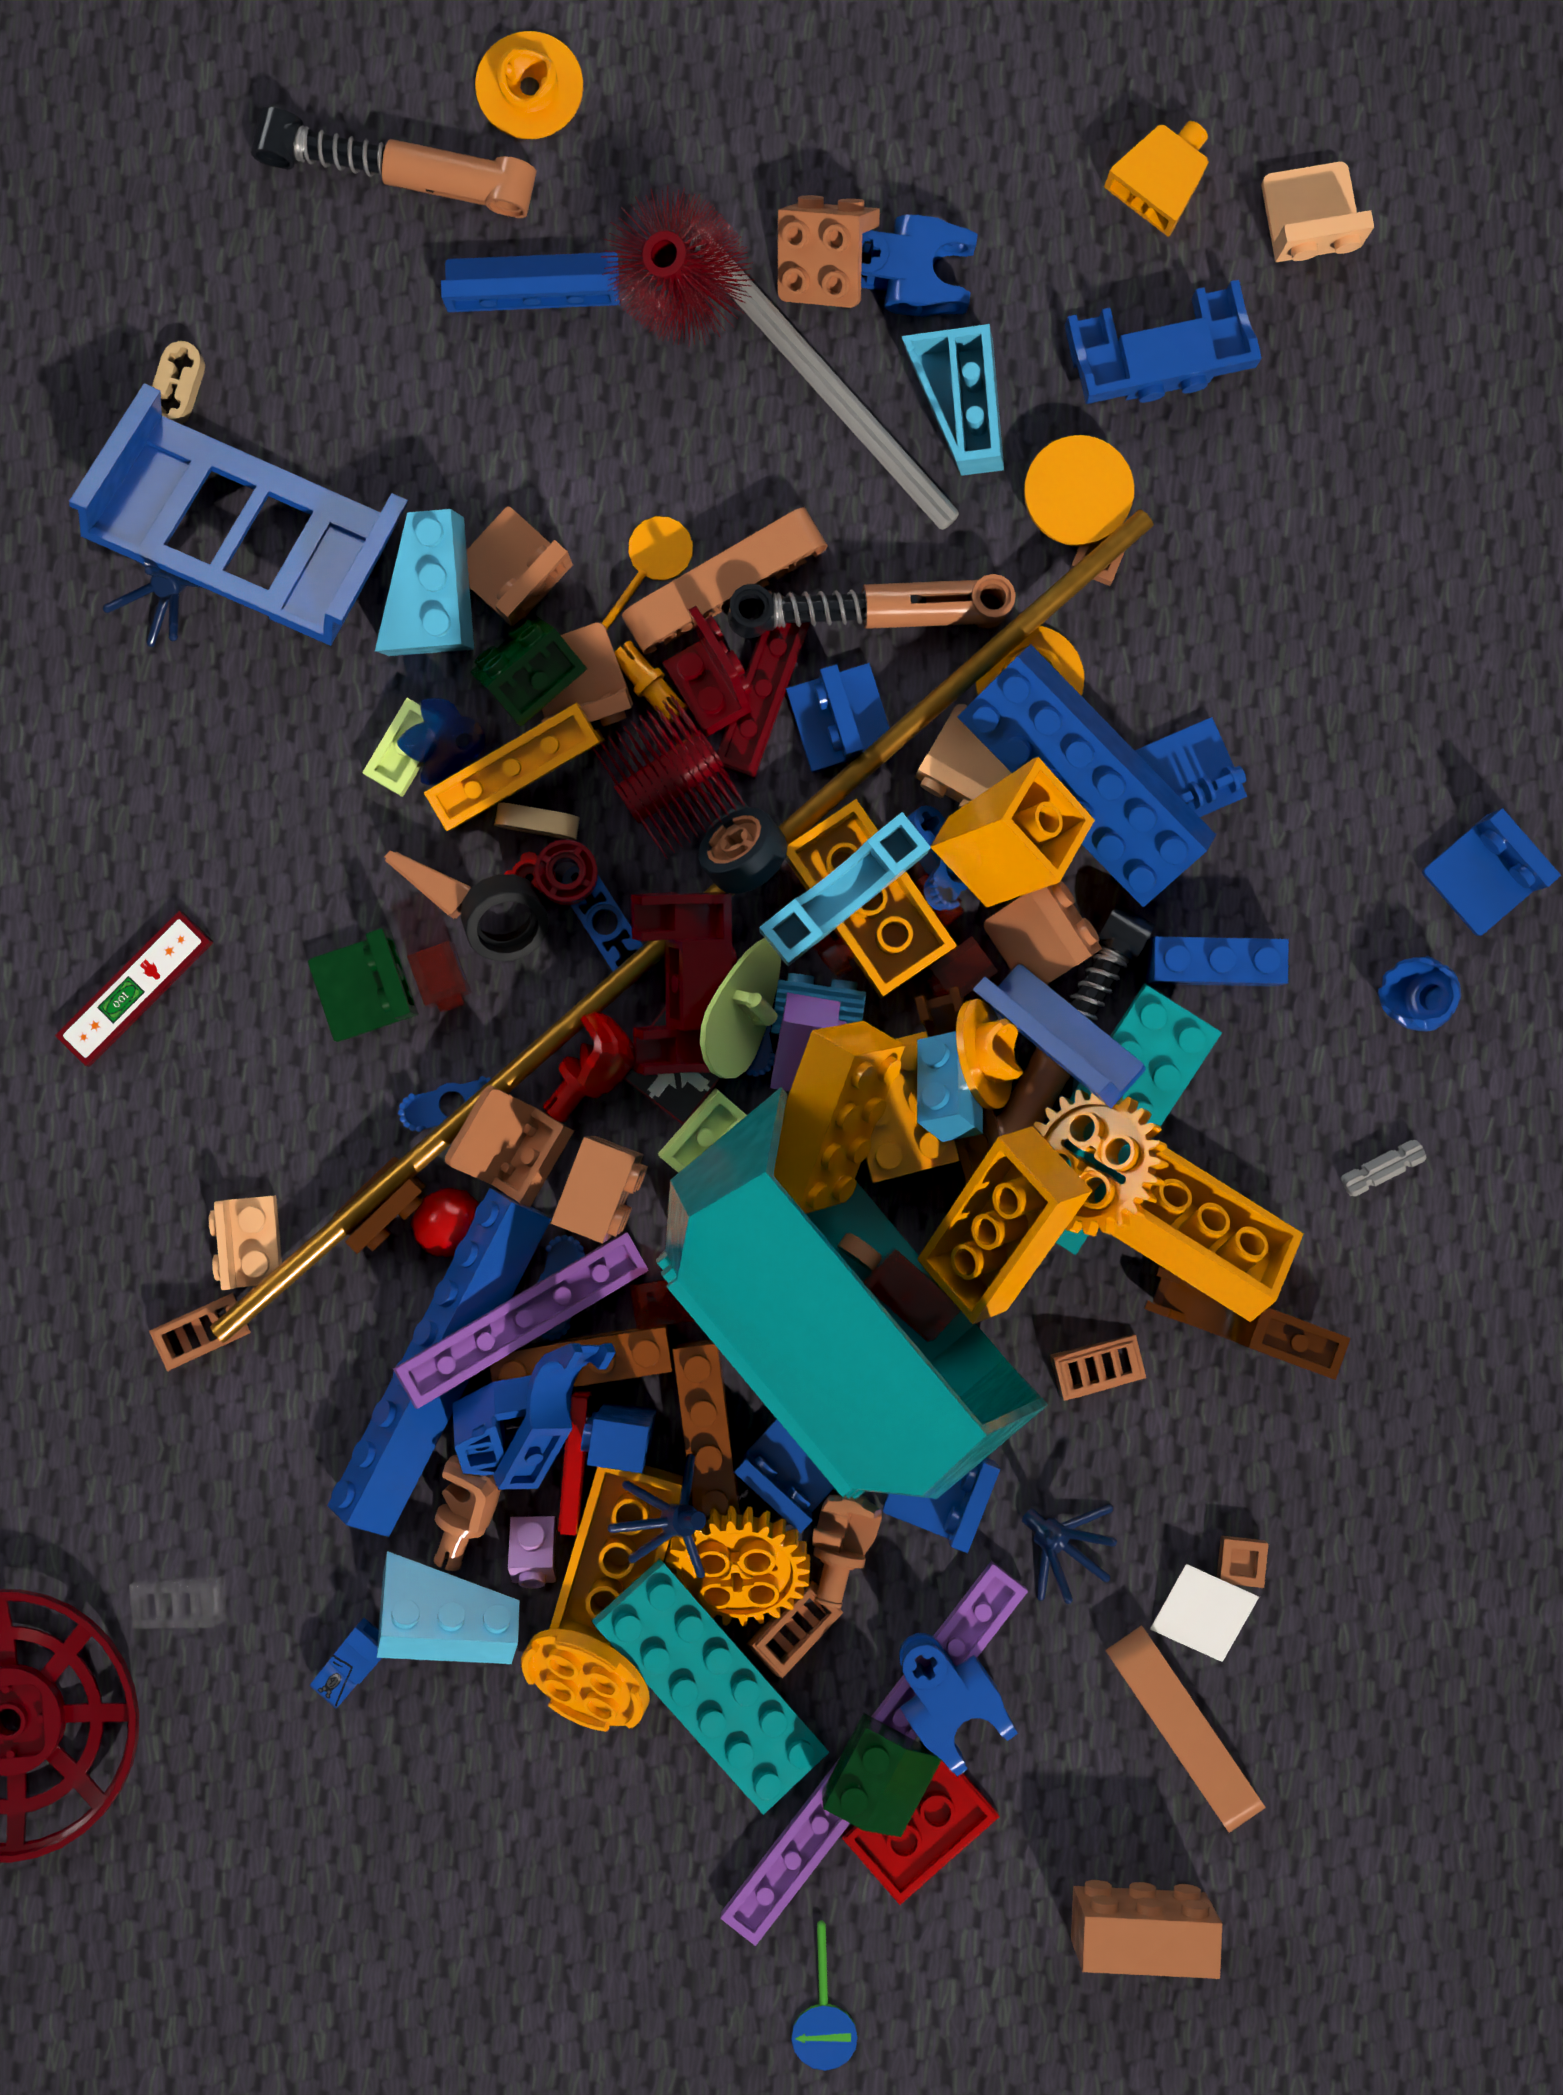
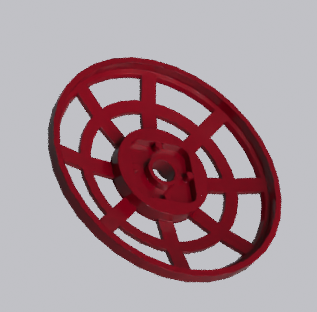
(44, 1722)

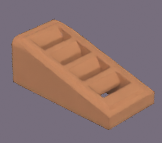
(438, 887)
(164, 1347)
(1063, 1376)
(770, 1630)

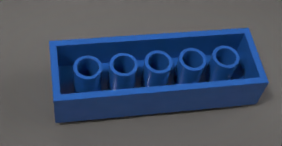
(1140, 823)

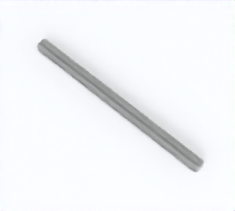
(841, 399)

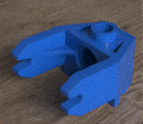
(480, 1424)

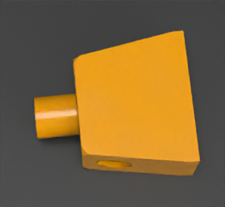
(1161, 174)

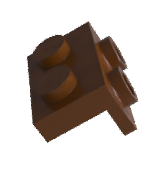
(402, 1203)

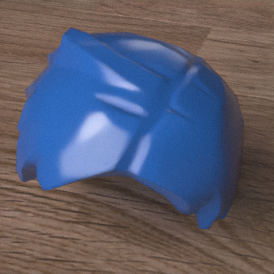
(1420, 993)

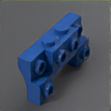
(1166, 356)

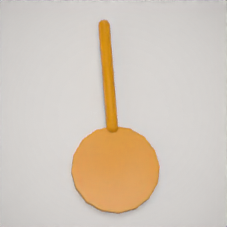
(658, 550)

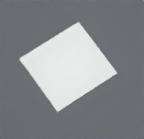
(1204, 1612)

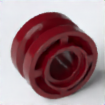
(560, 852)

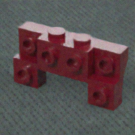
(696, 963)

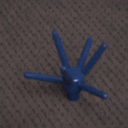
(168, 589)
(675, 1519)
(1054, 1537)

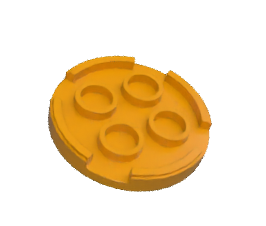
(585, 1679)

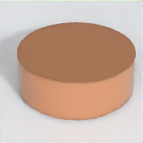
(859, 1251)

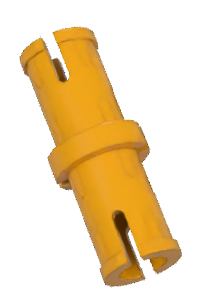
(647, 680)

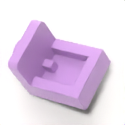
(532, 1551)

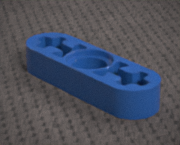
(613, 955)

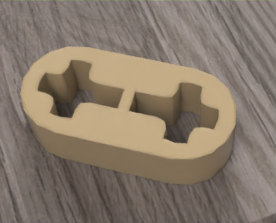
(186, 386)
(537, 821)

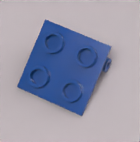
(1197, 767)

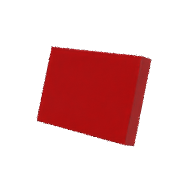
(575, 1464)
(939, 1829)

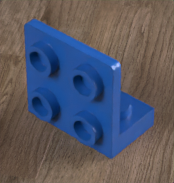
(1489, 871)
(783, 1476)
(955, 1512)

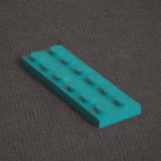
(1172, 1048)
(710, 1686)

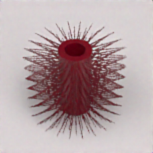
(678, 267)
(671, 775)

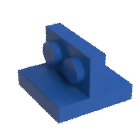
(837, 715)

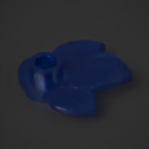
(435, 740)

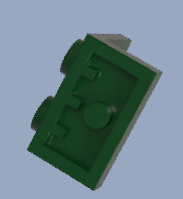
(528, 668)
(363, 986)

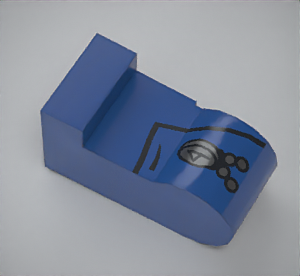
(348, 1664)

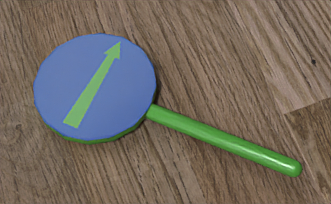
(824, 2033)

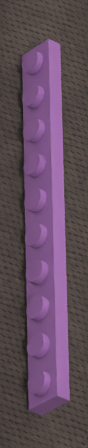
(815, 1829)

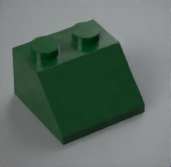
(879, 1778)

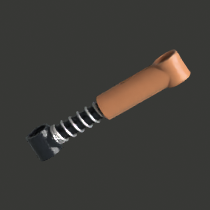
(499, 184)
(878, 605)
(1043, 1078)

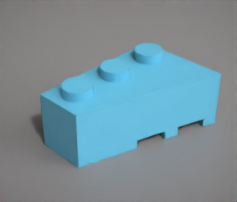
(962, 391)
(429, 588)
(443, 1616)

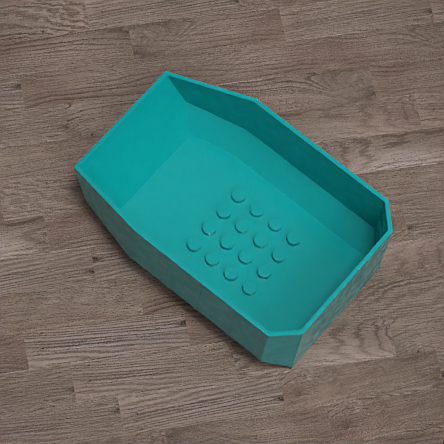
(814, 1335)

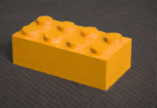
(896, 929)
(834, 1112)
(1003, 1224)
(1213, 1238)
(599, 1558)

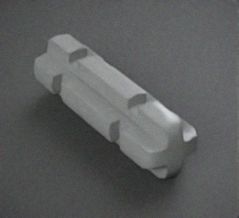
(1383, 1168)

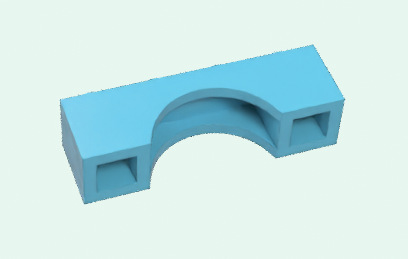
(845, 889)

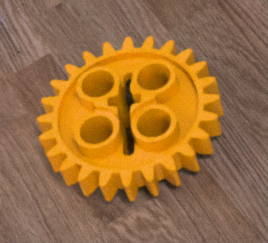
(1113, 1130)
(747, 1566)

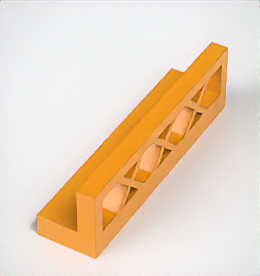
(513, 766)

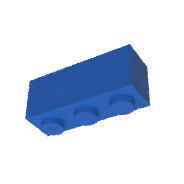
(1217, 961)
(619, 1437)

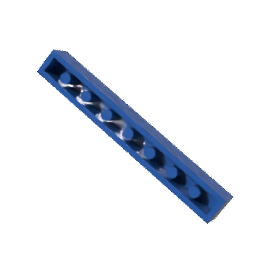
(399, 1436)

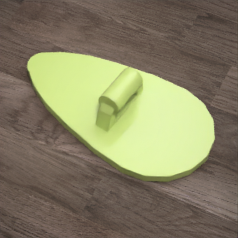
(741, 1012)

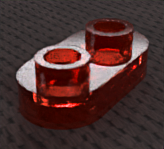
(835, 955)

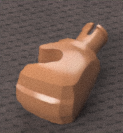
(465, 1513)
(841, 1540)

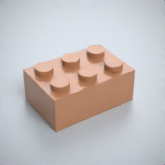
(599, 1189)
(1146, 1930)

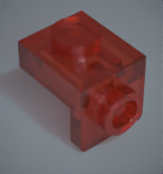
(656, 1305)

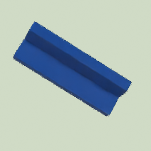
(529, 282)
(1063, 1034)

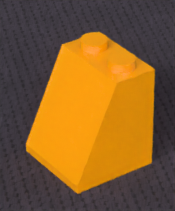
(1014, 835)

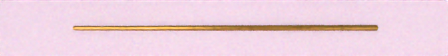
(654, 951)

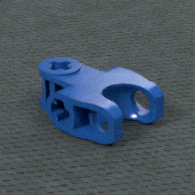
(904, 265)
(948, 1698)

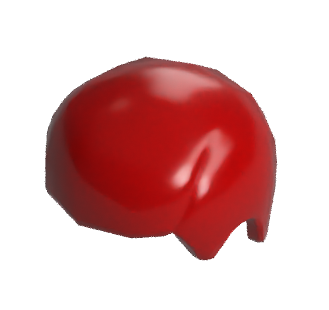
(443, 1220)

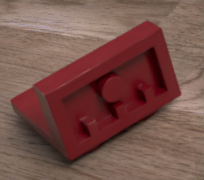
(710, 677)

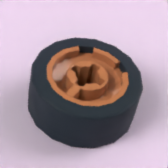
(743, 850)

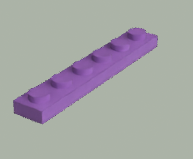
(520, 1320)

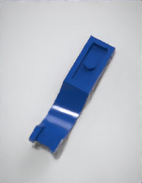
(547, 1414)

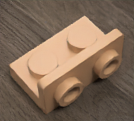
(245, 1240)

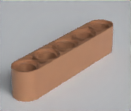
(710, 586)
(1185, 1729)

